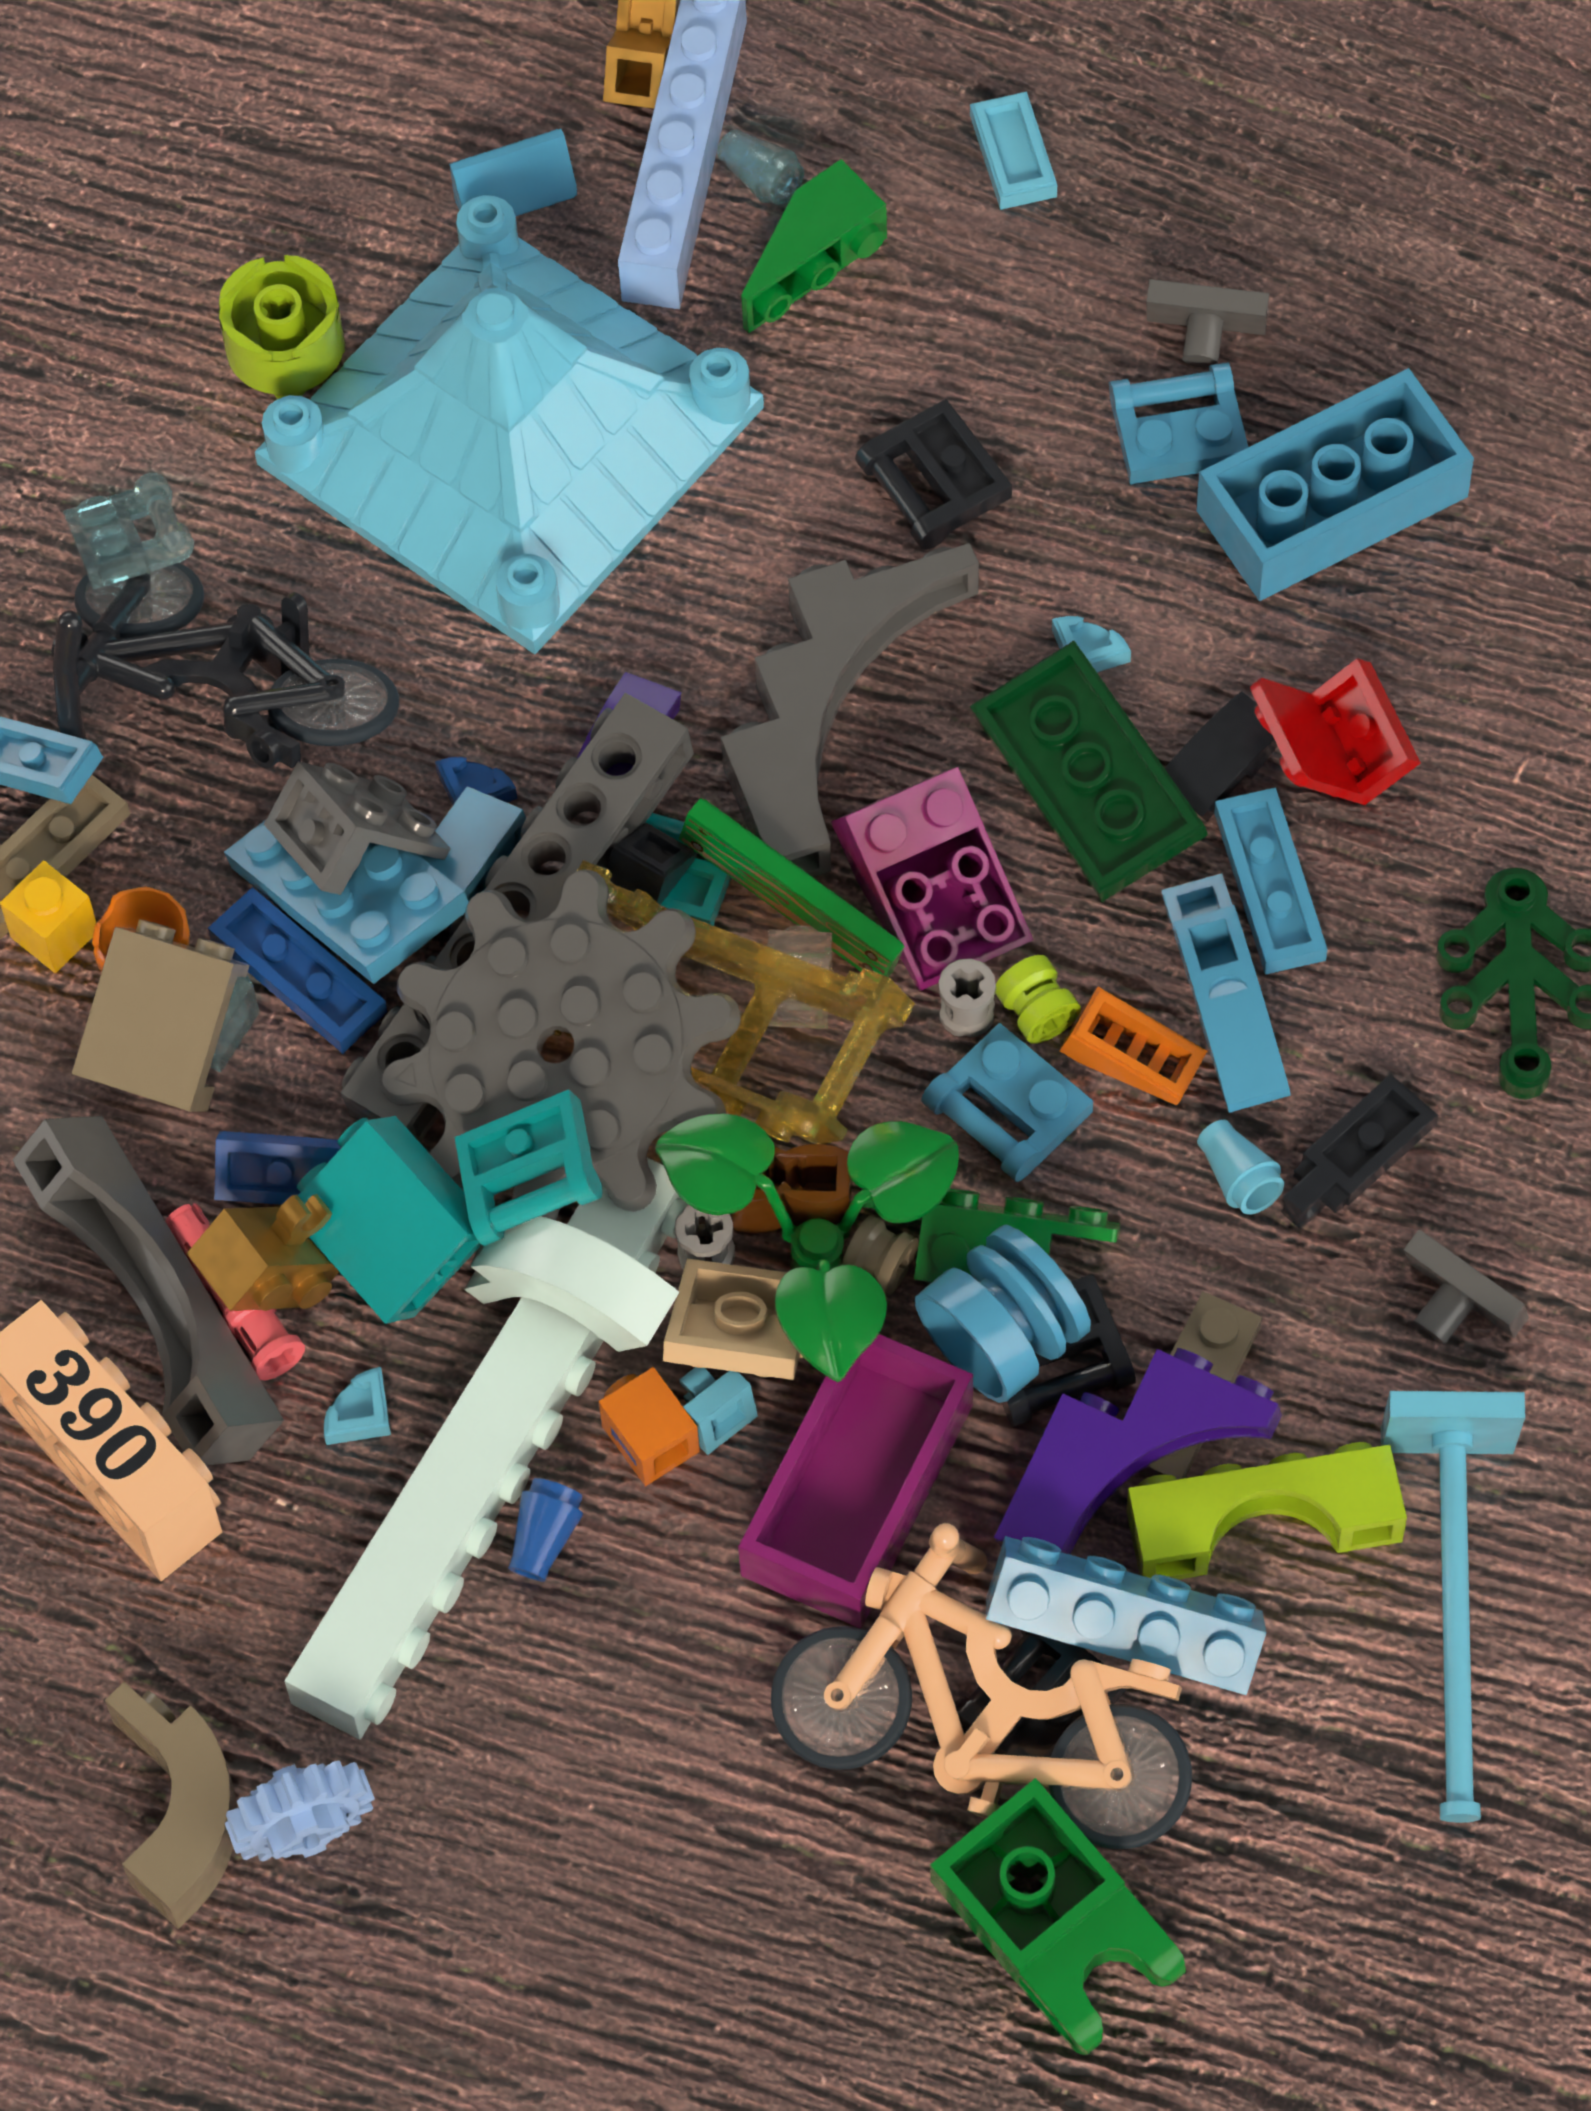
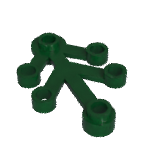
(1520, 968)

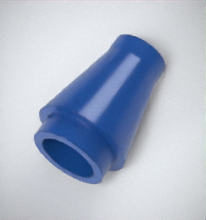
(544, 1525)

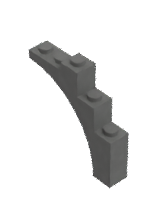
(802, 685)

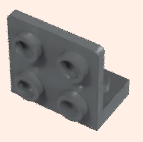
(333, 815)

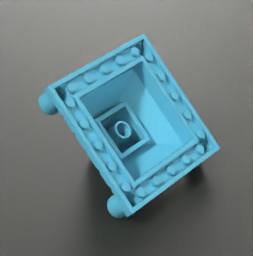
(509, 430)

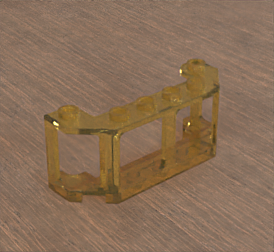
(862, 998)

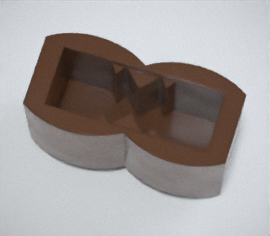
(810, 1184)

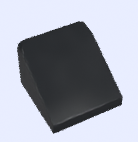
(649, 862)

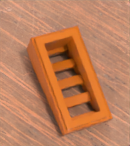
(1105, 1058)

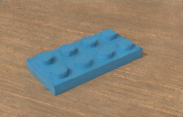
(380, 917)

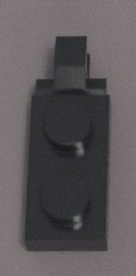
(1358, 1150)

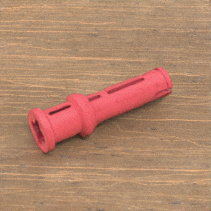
(258, 1331)

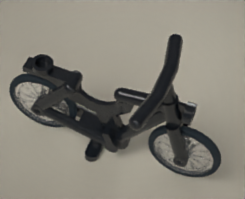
(141, 620)

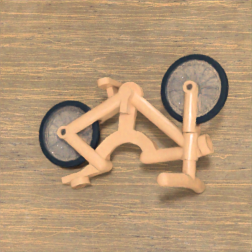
(849, 1697)

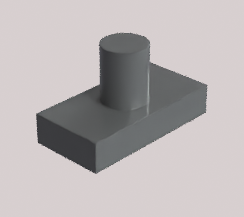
(1206, 314)
(1459, 1292)

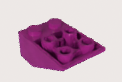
(933, 876)

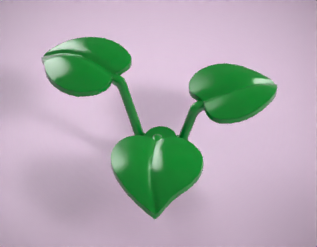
(822, 1306)

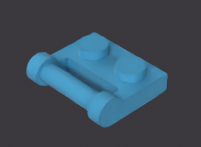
(1178, 440)
(1018, 1087)

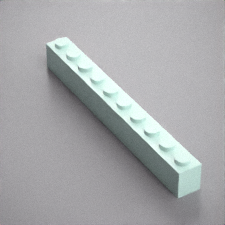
(461, 1487)

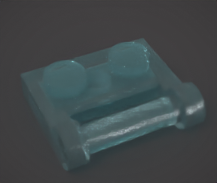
(109, 540)

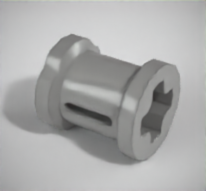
(958, 988)
(716, 1227)

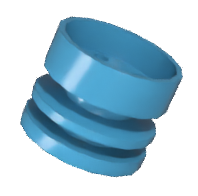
(1003, 1313)

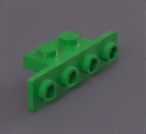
(964, 1223)

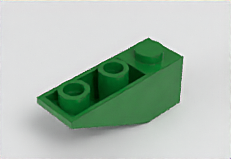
(819, 234)

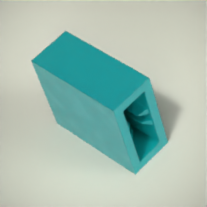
(394, 1218)

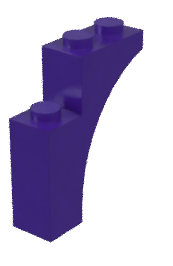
(1093, 1453)

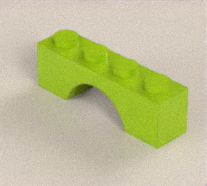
(1344, 1495)

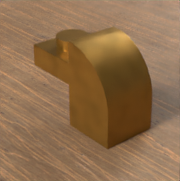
(638, 51)

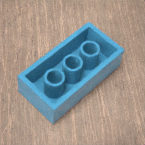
(1334, 484)

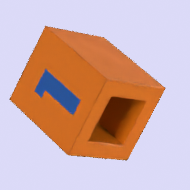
(648, 1425)

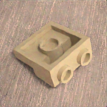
(729, 1321)

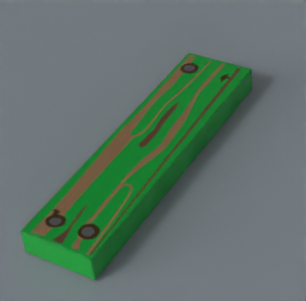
(789, 888)

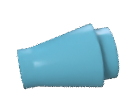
(1242, 1170)

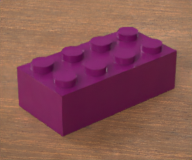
(856, 1478)

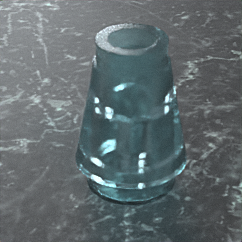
(763, 167)

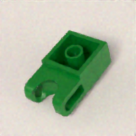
(1065, 1928)

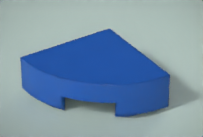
(458, 773)

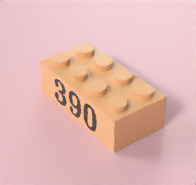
(105, 1441)

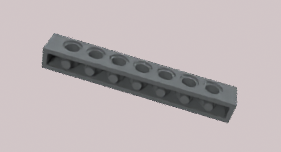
(624, 803)

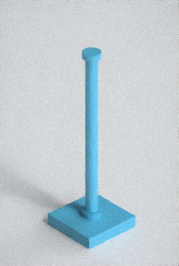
(1452, 1427)

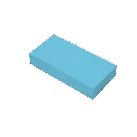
(1013, 150)

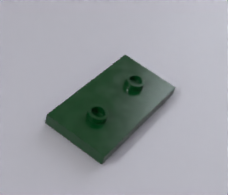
(1088, 771)

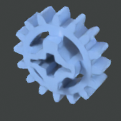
(299, 1811)

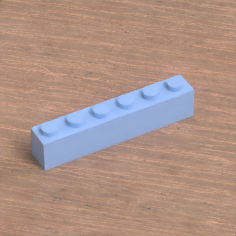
(680, 151)

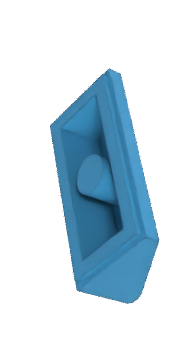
(522, 173)

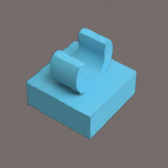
(718, 1406)

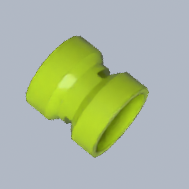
(1037, 999)

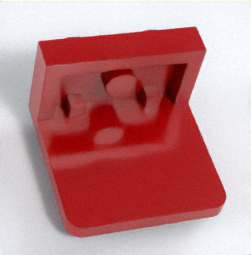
(1339, 736)

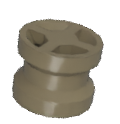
(881, 1253)

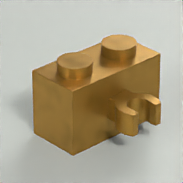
(266, 1257)

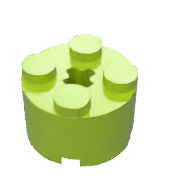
(281, 325)

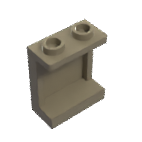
(158, 1015)

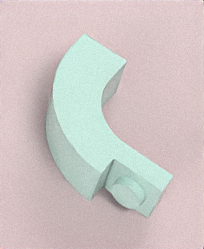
(576, 1276)

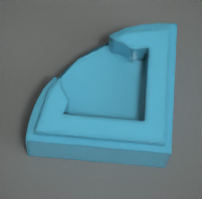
(1101, 647)
(359, 1410)

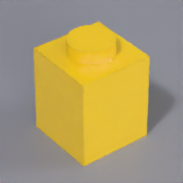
(49, 916)

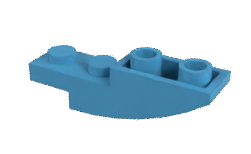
(1226, 992)

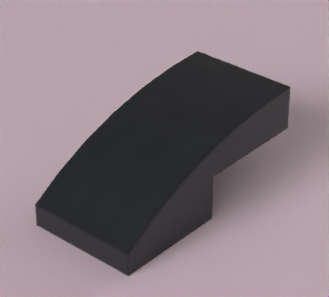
(1221, 755)

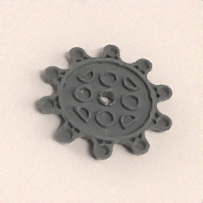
(573, 976)

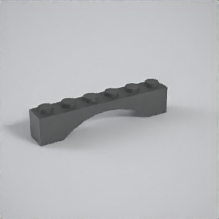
(93, 1190)

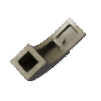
(191, 1845)

